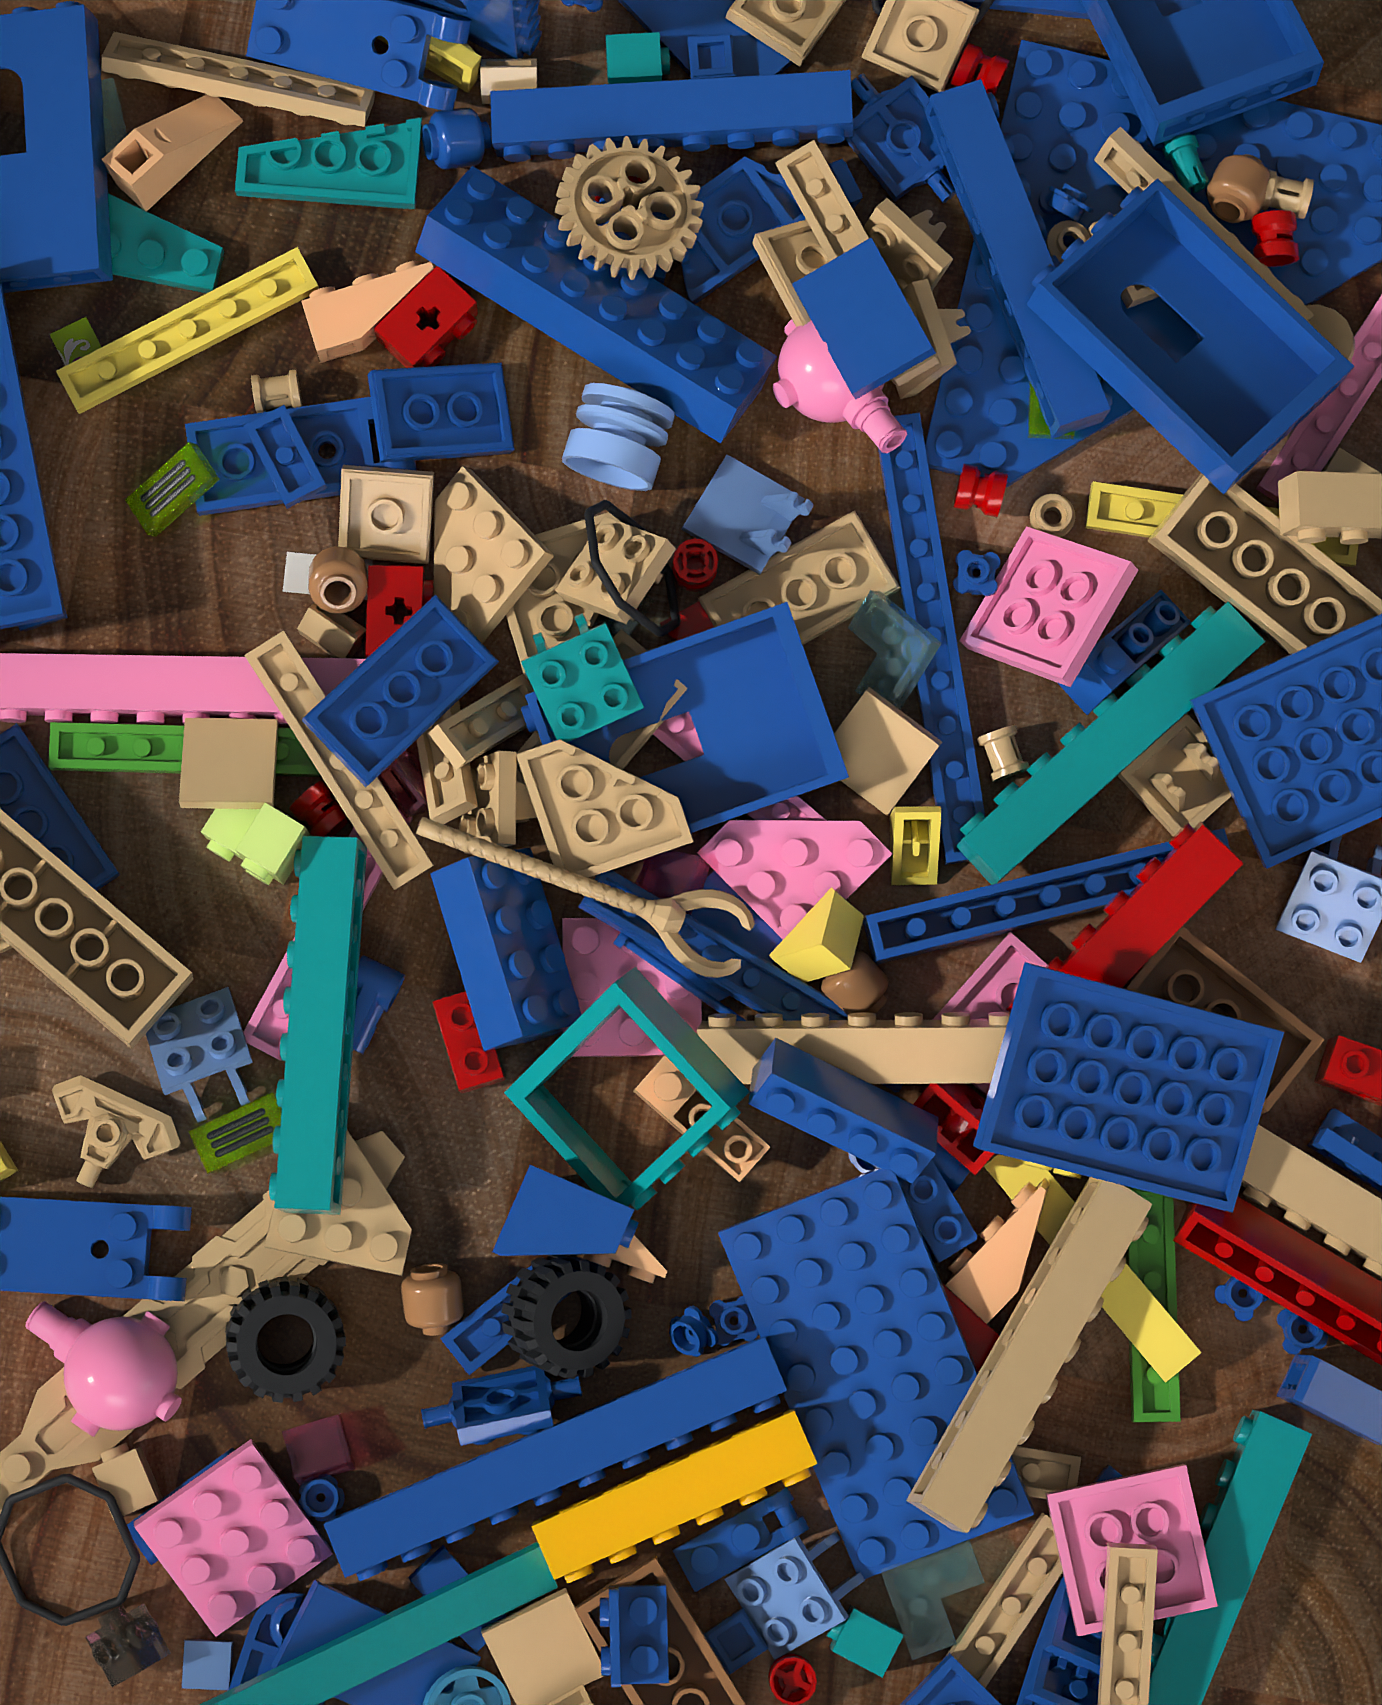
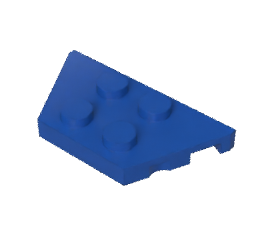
(735, 208)

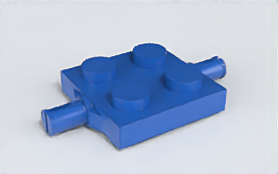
(897, 139)
(501, 1405)

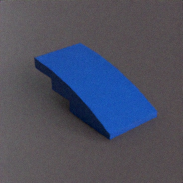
(1062, 1664)

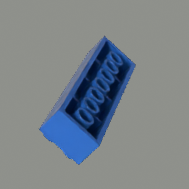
(617, 323)

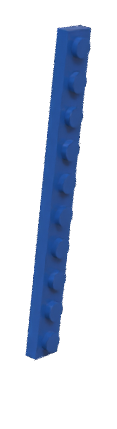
(928, 603)

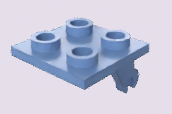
(745, 514)
(1335, 903)
(197, 1043)
(789, 1596)

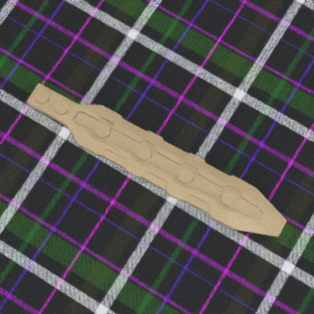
(197, 1332)

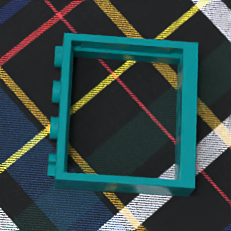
(680, 1046)

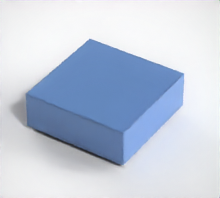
(207, 1664)

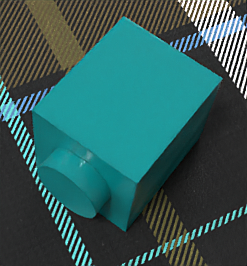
(636, 58)
(865, 1640)

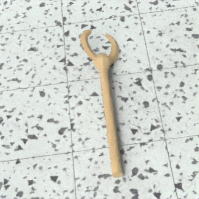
(662, 914)

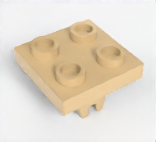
(908, 244)
(940, 330)
(632, 562)
(1178, 777)
(499, 799)

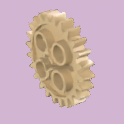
(606, 176)

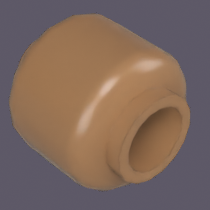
(1238, 188)
(338, 580)
(859, 988)
(432, 1298)

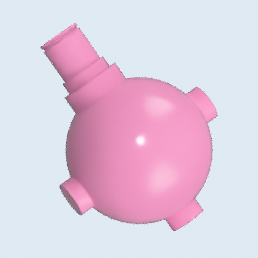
(818, 390)
(113, 1370)

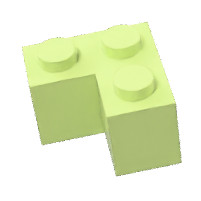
(259, 837)

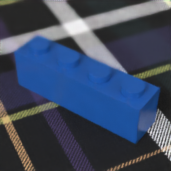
(843, 1110)

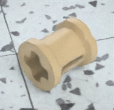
(1299, 191)
(276, 391)
(1003, 753)

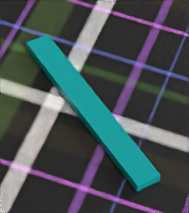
(400, 1634)

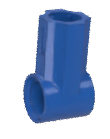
(375, 994)

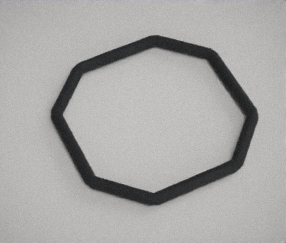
(608, 583)
(121, 1525)

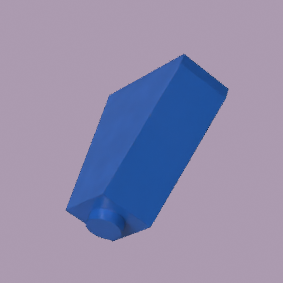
(563, 1219)
(1334, 1396)

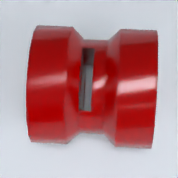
(990, 73)
(1275, 238)
(983, 492)
(695, 573)
(319, 811)
(794, 1685)

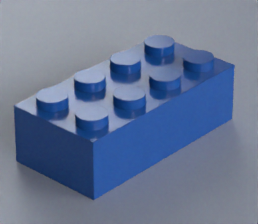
(506, 951)

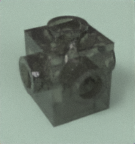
(127, 1643)

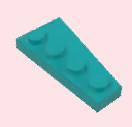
(345, 168)
(160, 251)

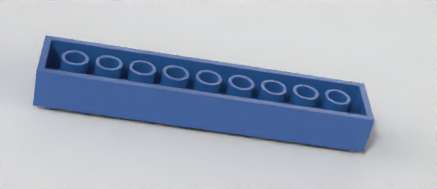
(553, 1457)

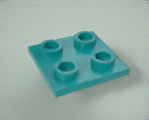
(581, 681)

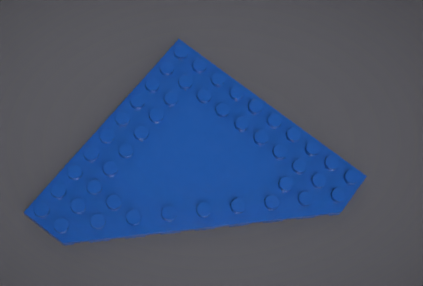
(1058, 121)

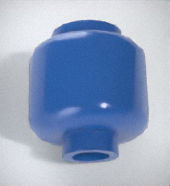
(456, 138)

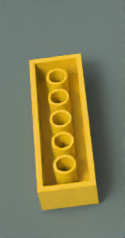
(673, 1494)

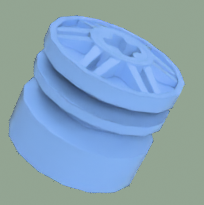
(621, 429)

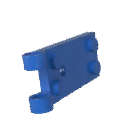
(339, 39)
(242, 474)
(51, 1244)

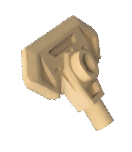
(112, 1125)

